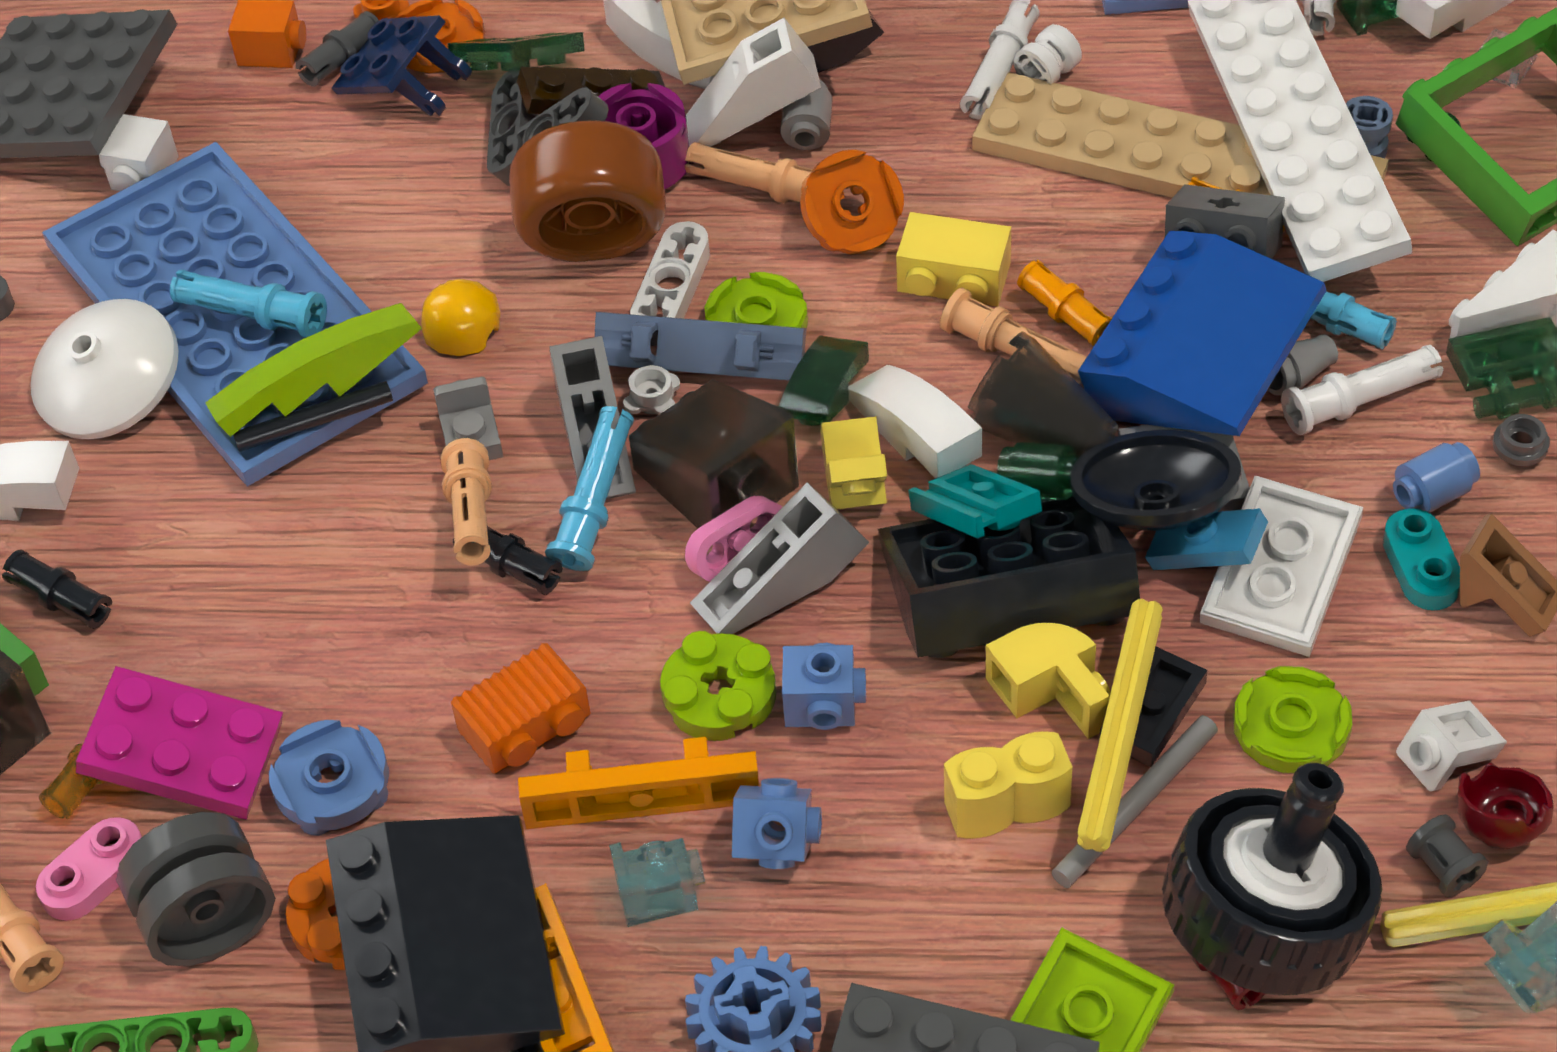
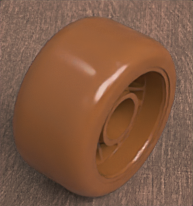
(587, 191)

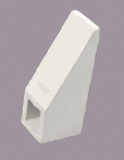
(753, 83)
(1514, 296)

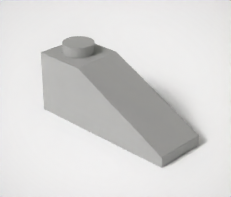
(582, 390)
(783, 562)

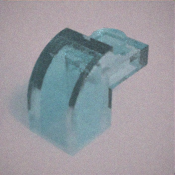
(1527, 960)

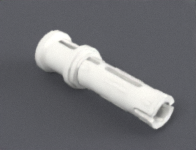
(1341, 394)

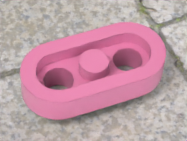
(728, 535)
(90, 865)

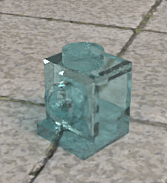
(657, 880)

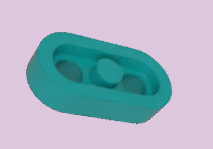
(1419, 553)

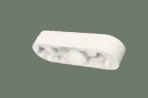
(668, 264)

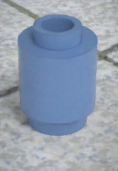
(1436, 477)

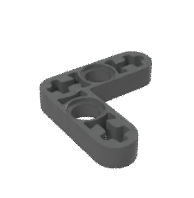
(513, 126)

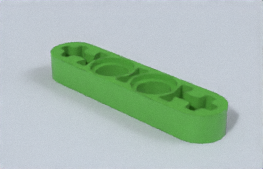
(141, 1032)

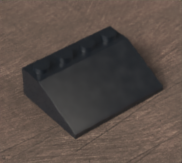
(974, 590)
(443, 936)

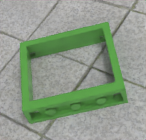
(1458, 155)

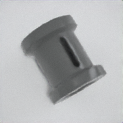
(1447, 855)

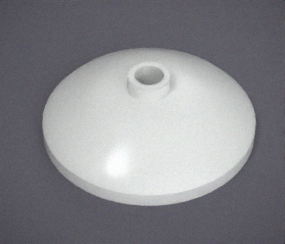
(104, 369)

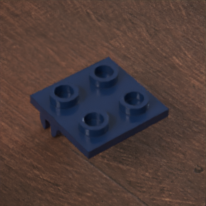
(388, 51)

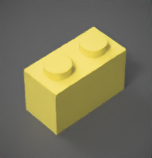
(952, 254)

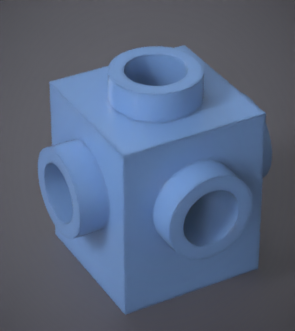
(821, 686)
(762, 839)

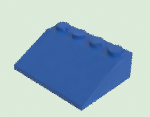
(1199, 336)

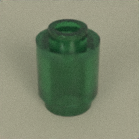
(1040, 467)

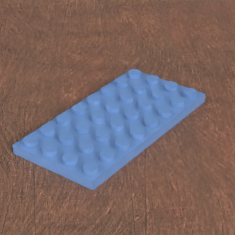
(219, 225)

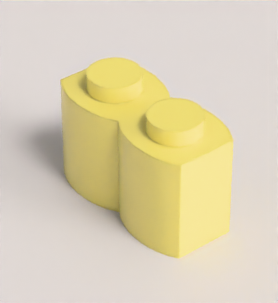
(1018, 783)

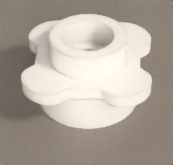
(651, 390)

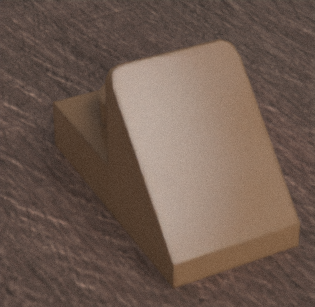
(1504, 570)

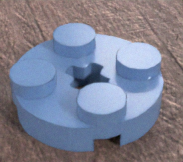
(336, 803)

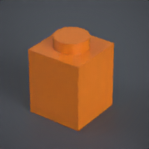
(266, 33)

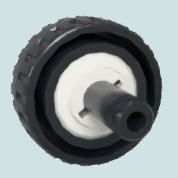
(1273, 886)

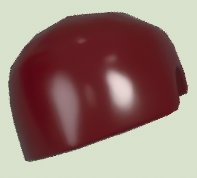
(1504, 806)

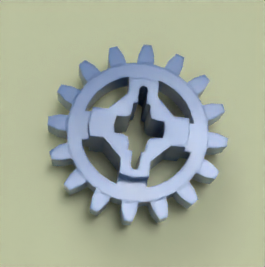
(781, 997)

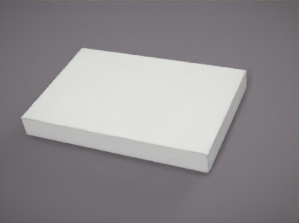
(1293, 572)

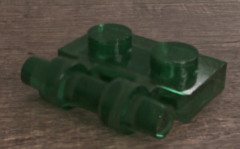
(1507, 355)

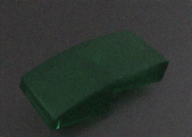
(821, 379)

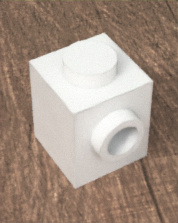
(137, 150)

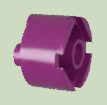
(657, 116)

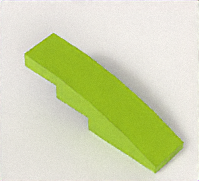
(332, 356)

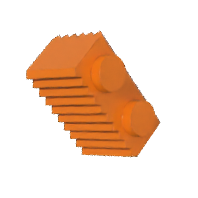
(521, 708)

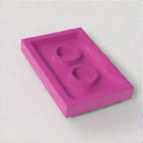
(179, 742)

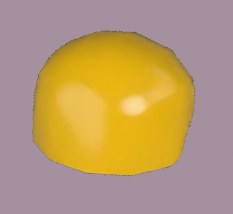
(459, 317)

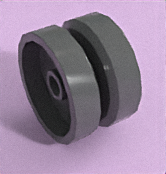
(195, 888)

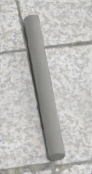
(1141, 795)

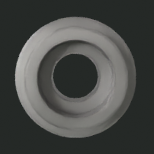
(1521, 440)

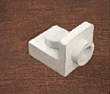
(1448, 739)

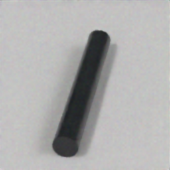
(313, 416)

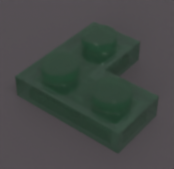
(517, 51)

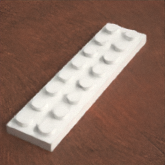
(1301, 135)

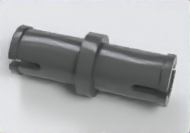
(335, 49)

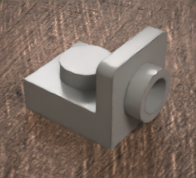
(468, 413)

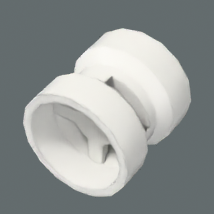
(1051, 54)

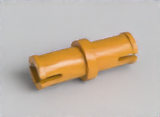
(1064, 301)

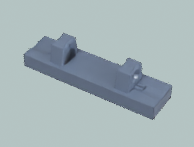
(701, 345)

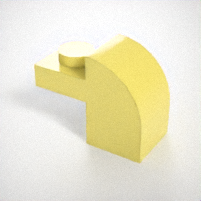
(853, 463)
(1045, 665)

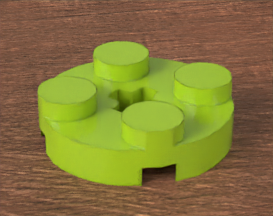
(710, 658)

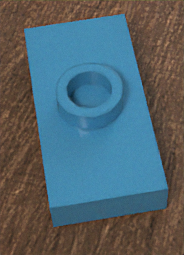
(1214, 541)

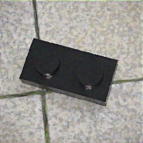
(1167, 699)

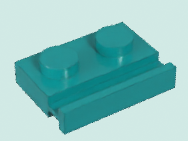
(976, 499)

